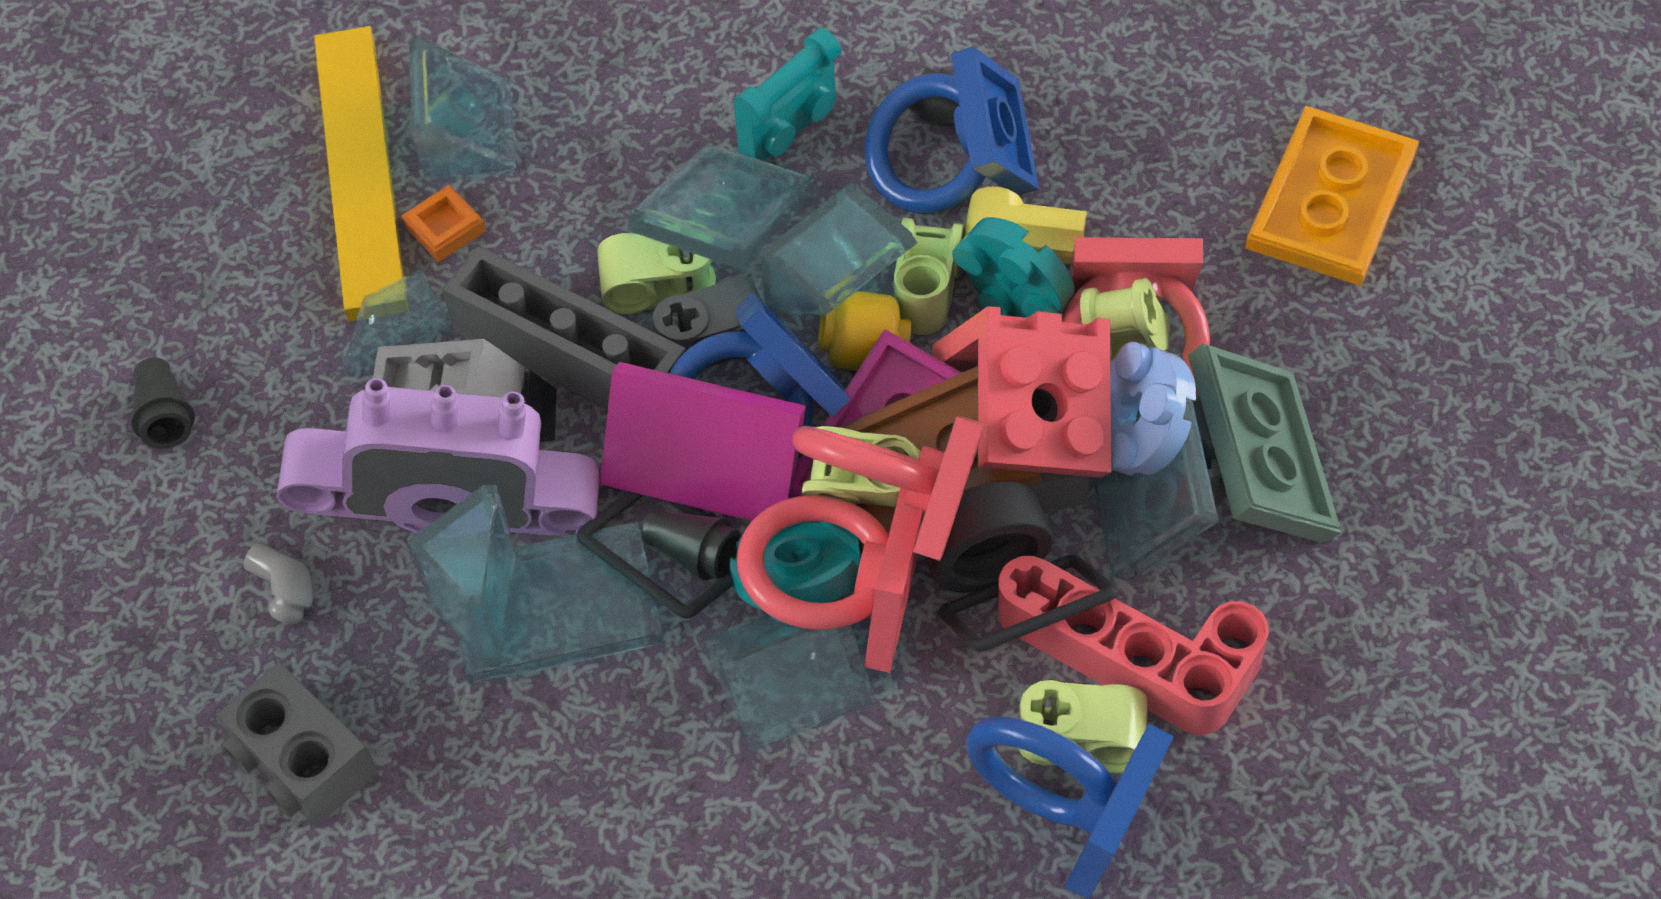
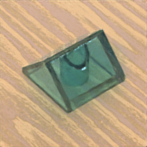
(459, 116)
(831, 254)
(469, 570)
(787, 676)

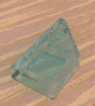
(393, 317)

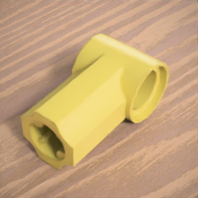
(1045, 224)

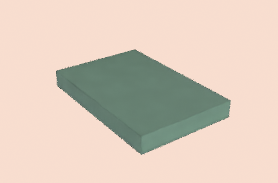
(1263, 444)

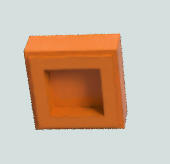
(443, 223)

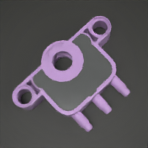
(440, 446)

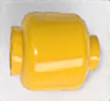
(856, 326)

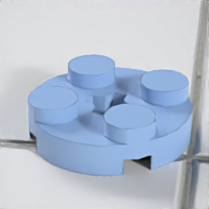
(1158, 387)

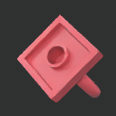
(1166, 262)
(932, 481)
(881, 580)

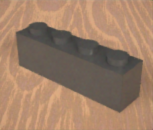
(550, 326)

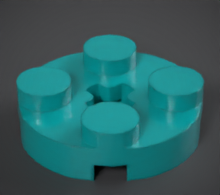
(1012, 271)
(823, 563)

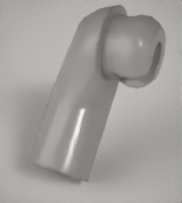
(288, 578)

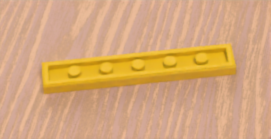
(358, 165)

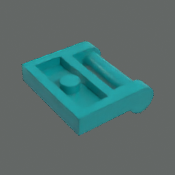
(788, 99)

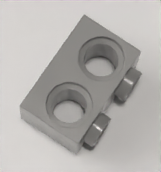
(465, 365)

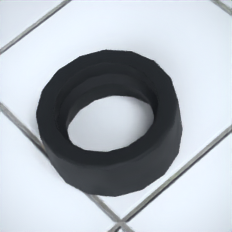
(990, 530)

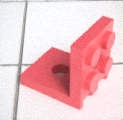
(1029, 355)

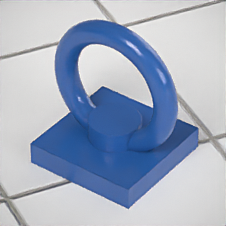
(988, 125)
(775, 354)
(1106, 803)

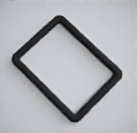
(584, 538)
(947, 611)

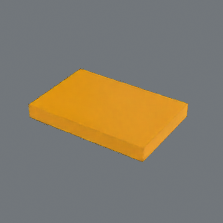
(1332, 195)

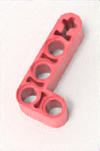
(1036, 586)

